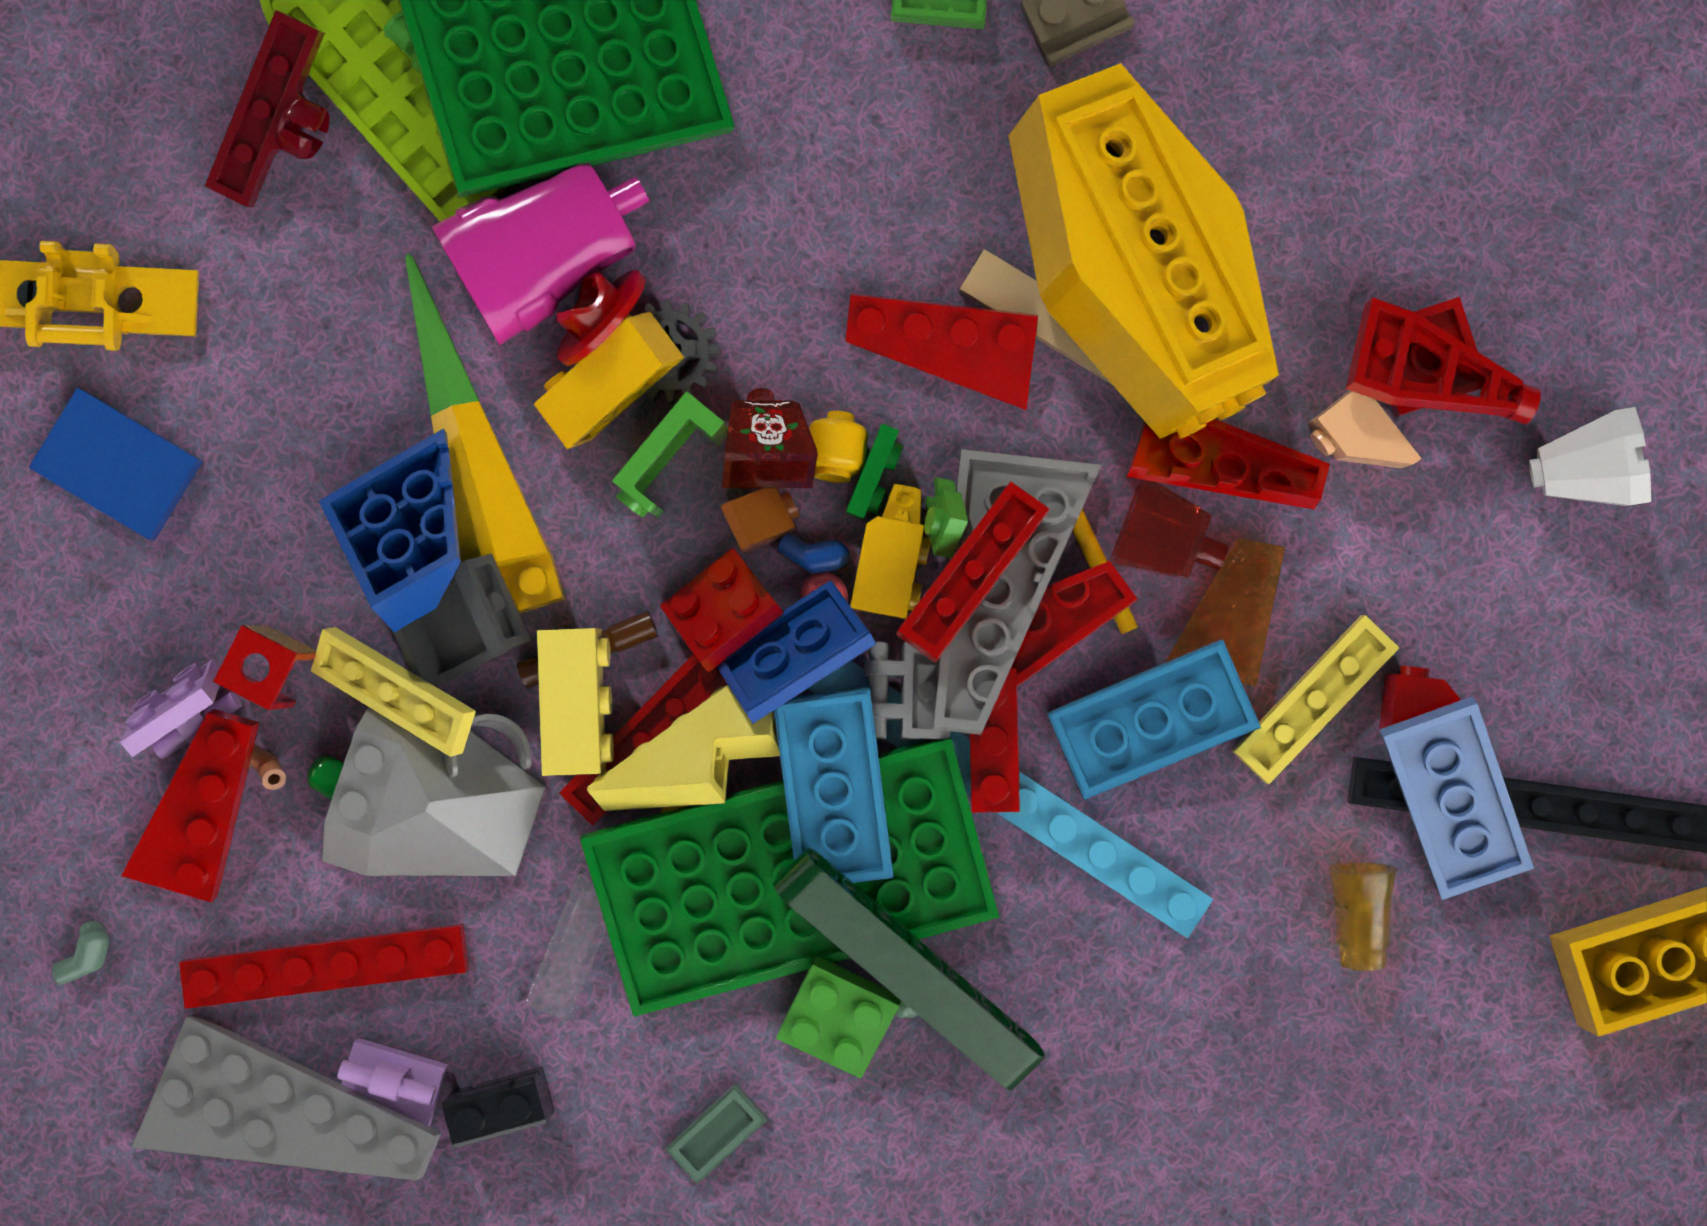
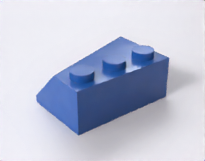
(400, 531)

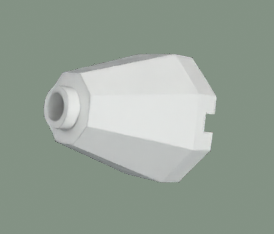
(1597, 462)

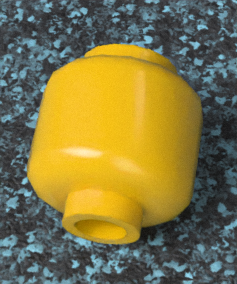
(839, 446)

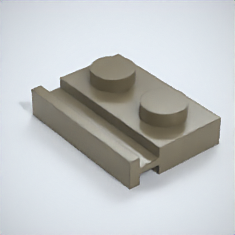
(1074, 25)

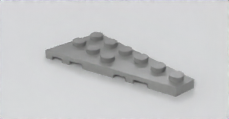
(986, 646)
(257, 1106)

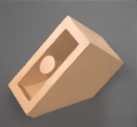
(1361, 432)

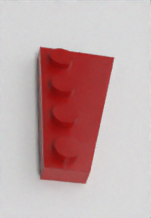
(961, 344)
(1230, 463)
(196, 818)

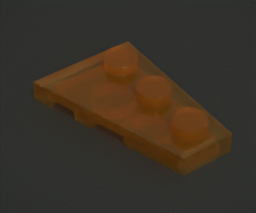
(1237, 607)

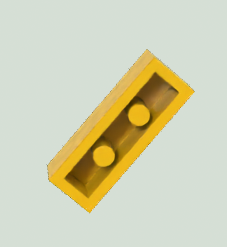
(607, 380)

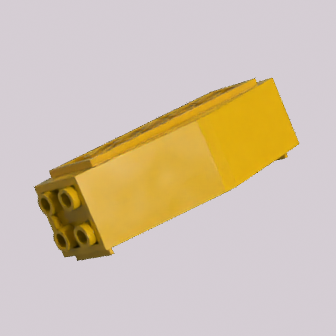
(1116, 287)

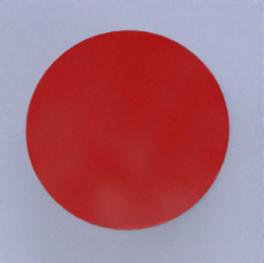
(597, 313)

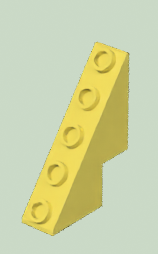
(688, 759)

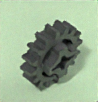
(690, 349)

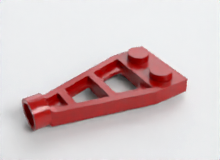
(1382, 356)

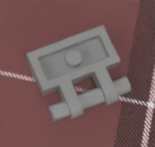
(917, 692)

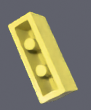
(574, 701)

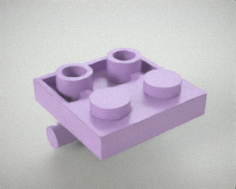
(178, 707)
(394, 1078)

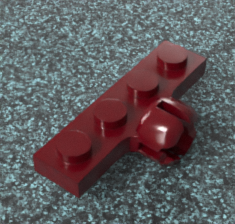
(271, 112)

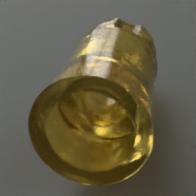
(1362, 913)

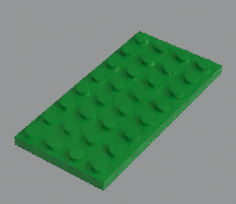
(697, 898)

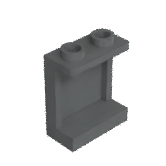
(468, 627)

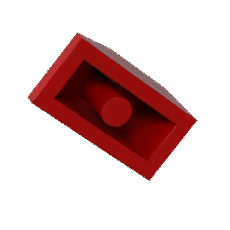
(1412, 695)

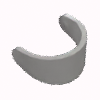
(505, 726)

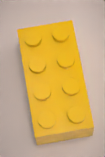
(1636, 963)

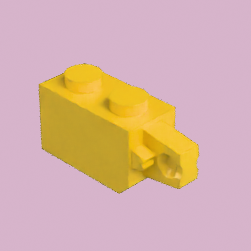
(890, 557)

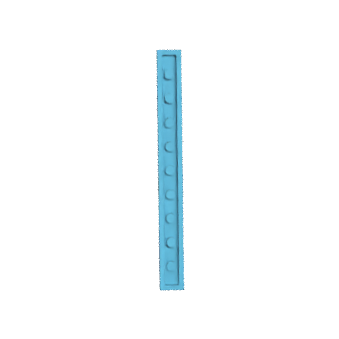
(1067, 830)

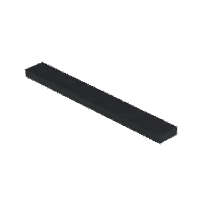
(1561, 809)

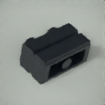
(498, 1107)

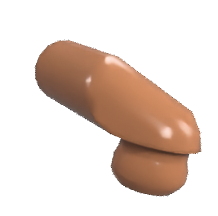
(268, 768)

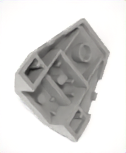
(408, 818)

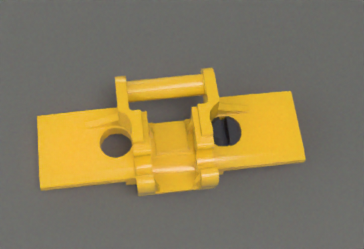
(93, 285)

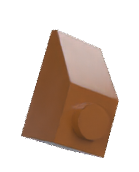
(760, 517)

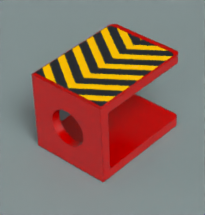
(281, 655)

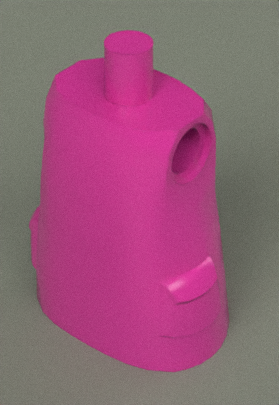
(538, 245)

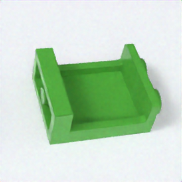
(661, 447)

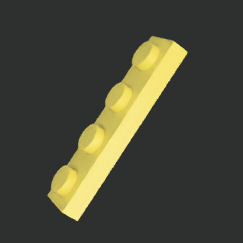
(393, 691)
(1315, 699)

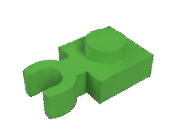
(945, 518)

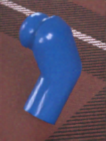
(815, 557)

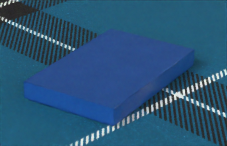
(115, 464)
(795, 651)

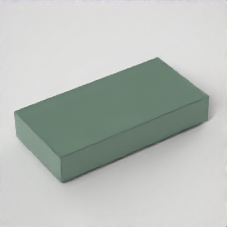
(716, 1133)

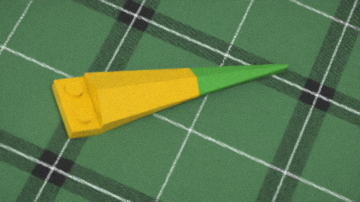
(487, 497)

